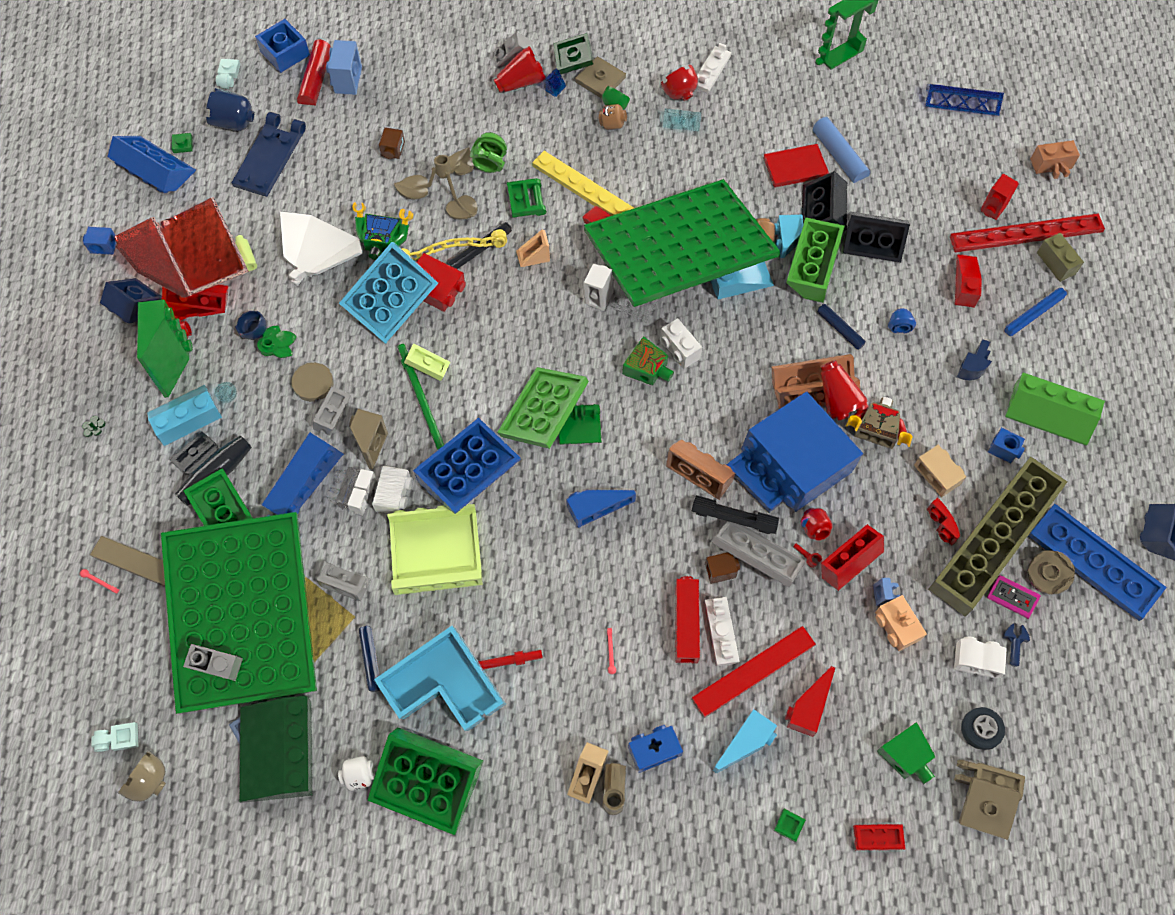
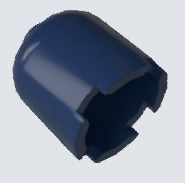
(229, 110)

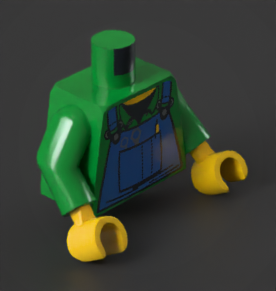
(379, 231)

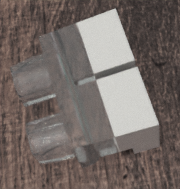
(354, 491)

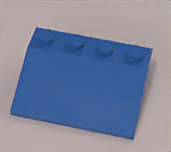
(465, 466)

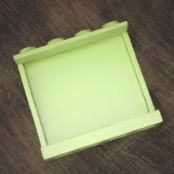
(434, 549)

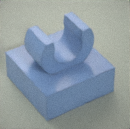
(883, 591)

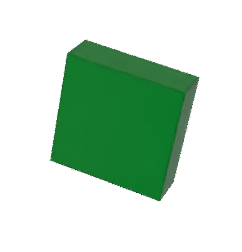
(789, 825)

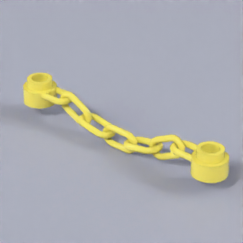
(497, 237)

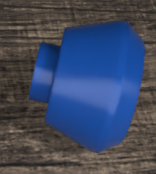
(902, 321)

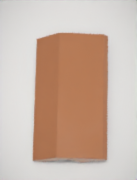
(797, 378)

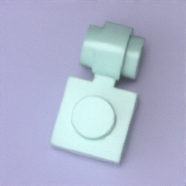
(227, 71)
(121, 737)

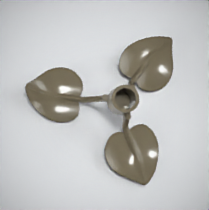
(459, 163)

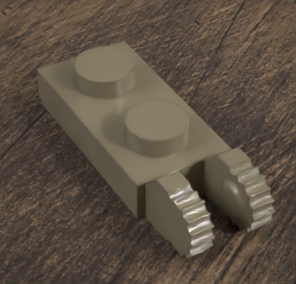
(991, 774)

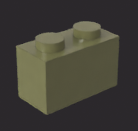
(1060, 257)

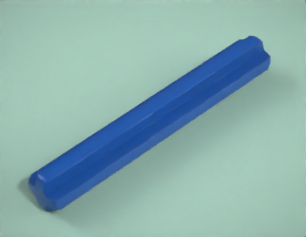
(1034, 312)

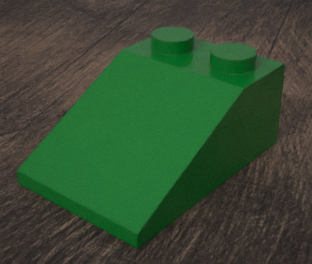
(217, 500)

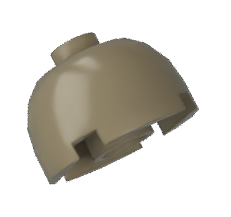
(144, 779)

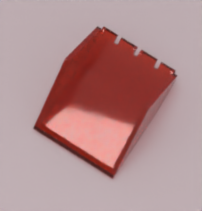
(186, 252)

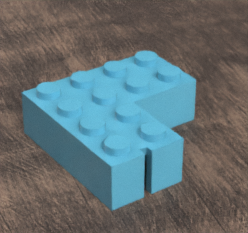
(442, 668)

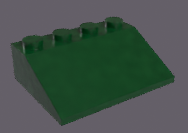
(276, 750)

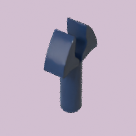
(1016, 643)

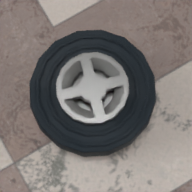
(991, 725)

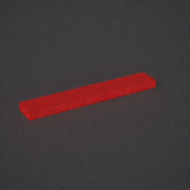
(753, 671)

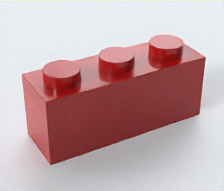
(852, 557)

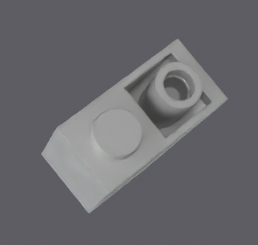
(510, 48)
(213, 662)

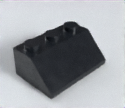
(826, 199)
(875, 236)

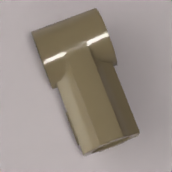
(614, 787)

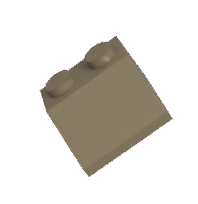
(369, 434)

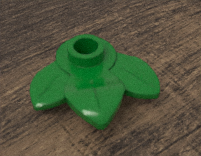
(276, 342)

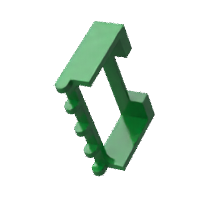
(856, 40)

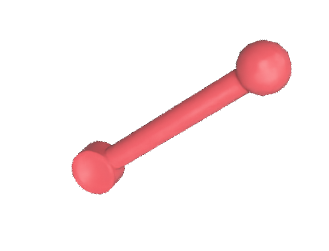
(85, 573)
(611, 669)

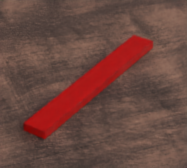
(1026, 232)

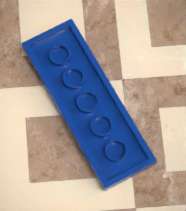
(1098, 562)

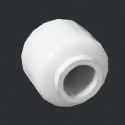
(357, 773)

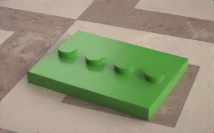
(543, 407)

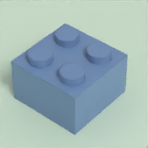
(344, 67)

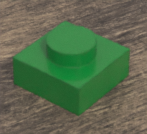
(182, 143)

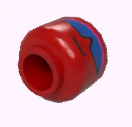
(816, 524)

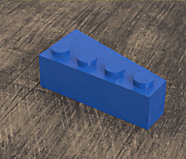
(302, 475)

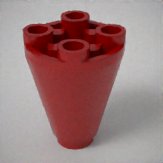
(520, 72)
(841, 392)

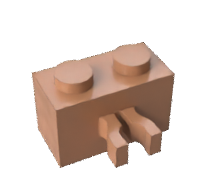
(1055, 158)

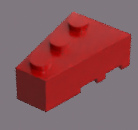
(201, 304)

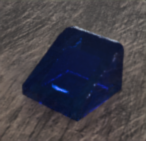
(554, 83)

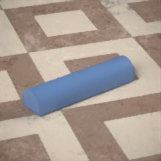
(840, 150)

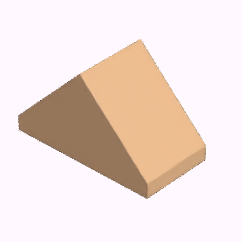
(534, 250)

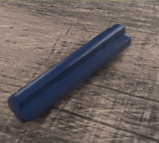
(841, 326)
(369, 657)

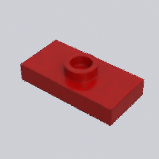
(879, 837)

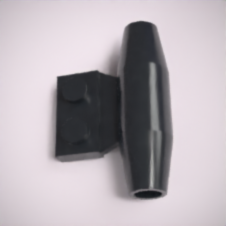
(203, 458)

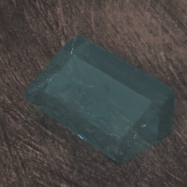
(682, 119)

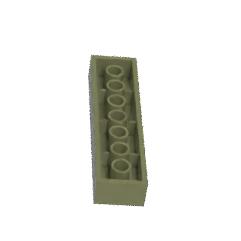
(997, 536)

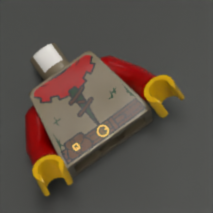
(880, 424)

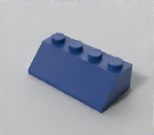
(149, 162)

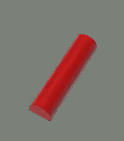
(314, 73)

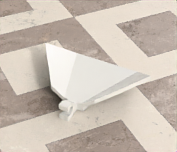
(314, 245)

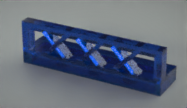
(969, 93)

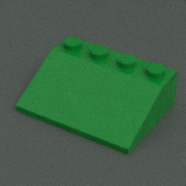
(161, 344)
(424, 780)

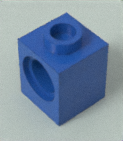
(100, 240)
(1008, 438)

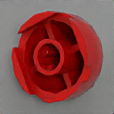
(681, 83)

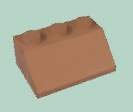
(699, 468)

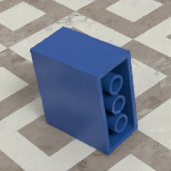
(801, 451)

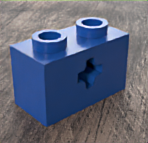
(667, 751)

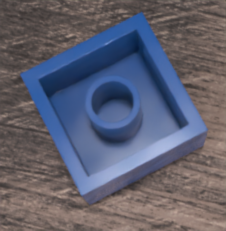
(282, 45)

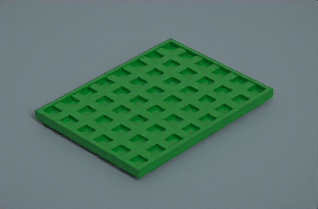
(680, 242)

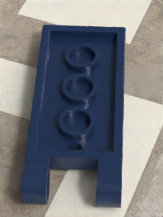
(268, 156)

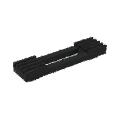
(762, 522)

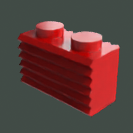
(999, 196)

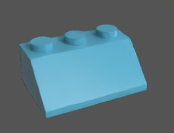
(183, 415)

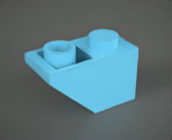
(788, 231)

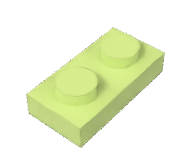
(427, 362)

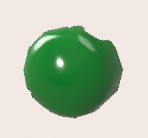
(612, 96)

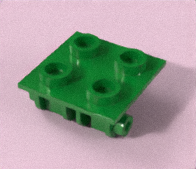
(582, 426)

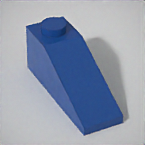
(594, 504)

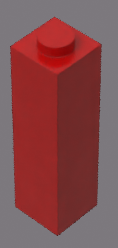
(687, 620)

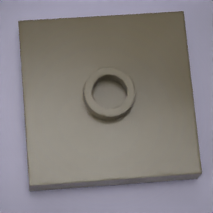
(599, 76)
(990, 808)

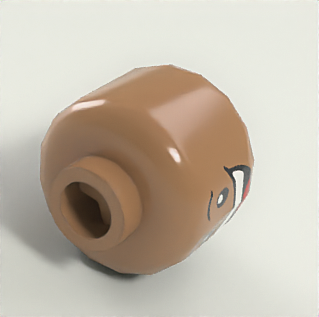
(612, 117)

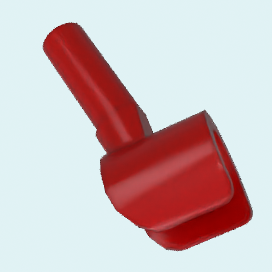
(808, 556)

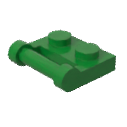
(520, 199)

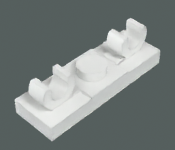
(712, 67)
(721, 631)

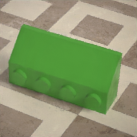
(815, 258)
(1054, 408)

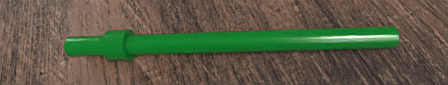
(421, 398)

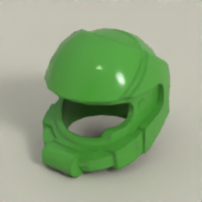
(488, 152)

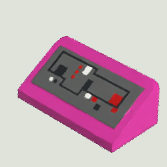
(1013, 596)

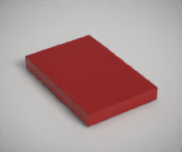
(795, 165)

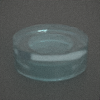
(226, 392)

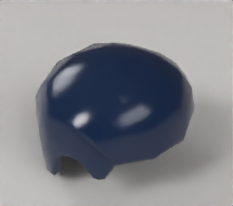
(251, 325)

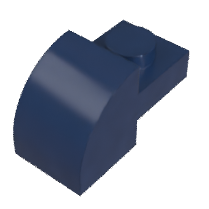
(975, 364)

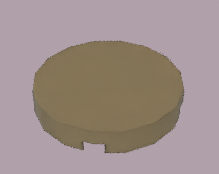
(312, 381)
(1051, 572)

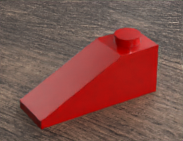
(968, 281)
(808, 709)

